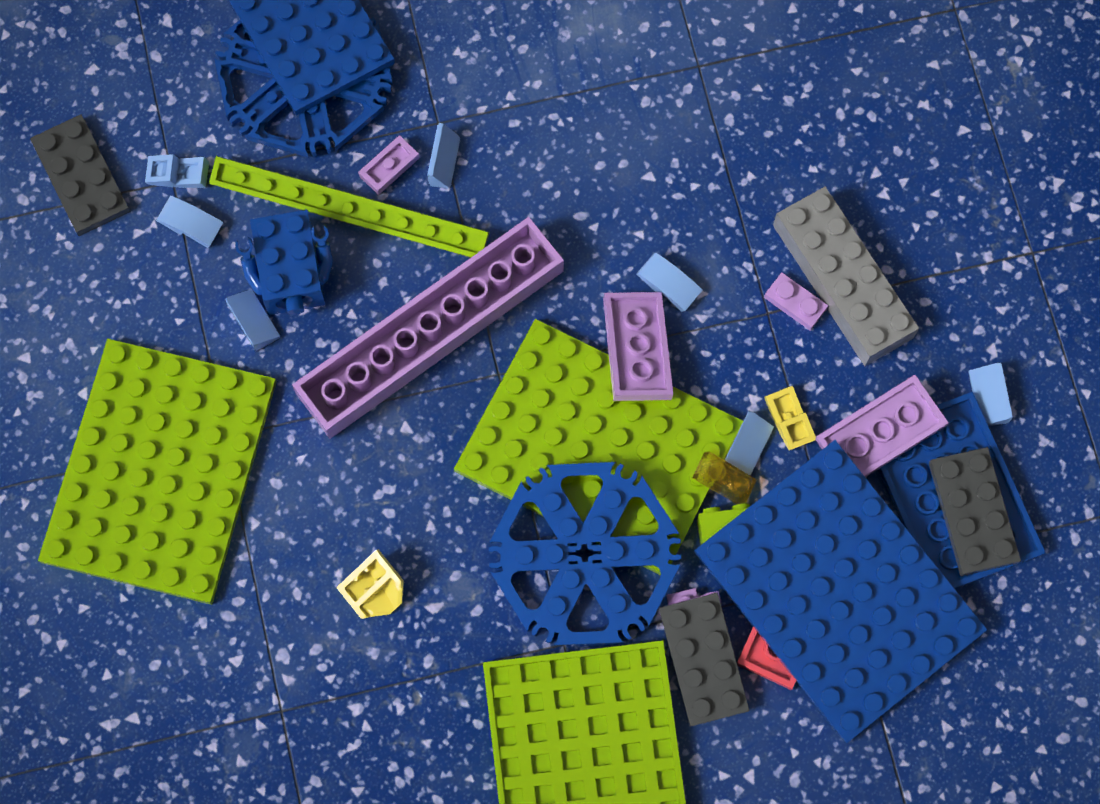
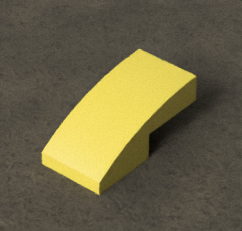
(789, 418)

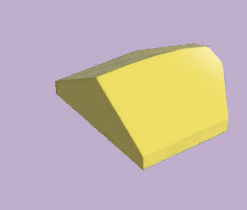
(373, 587)

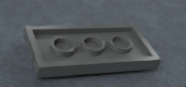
(79, 175)
(974, 511)
(704, 659)

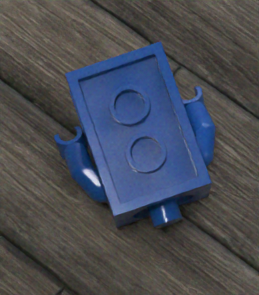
(287, 262)

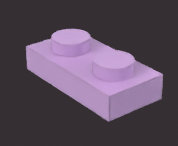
(388, 165)
(795, 301)

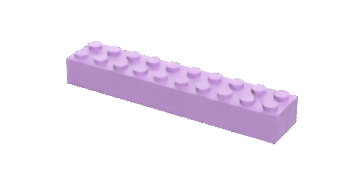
(428, 327)

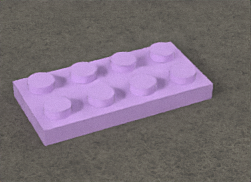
(637, 346)
(886, 426)

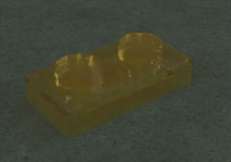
(724, 478)

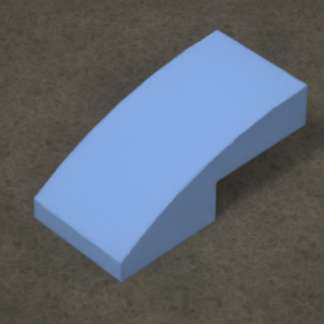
(176, 172)
(189, 220)
(671, 281)

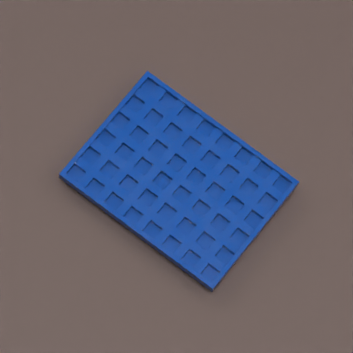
(840, 591)

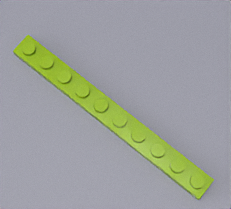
(348, 207)

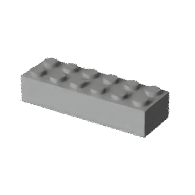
(845, 276)

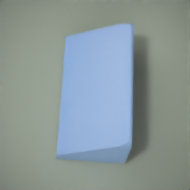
(443, 157)
(252, 319)
(991, 393)
(749, 442)

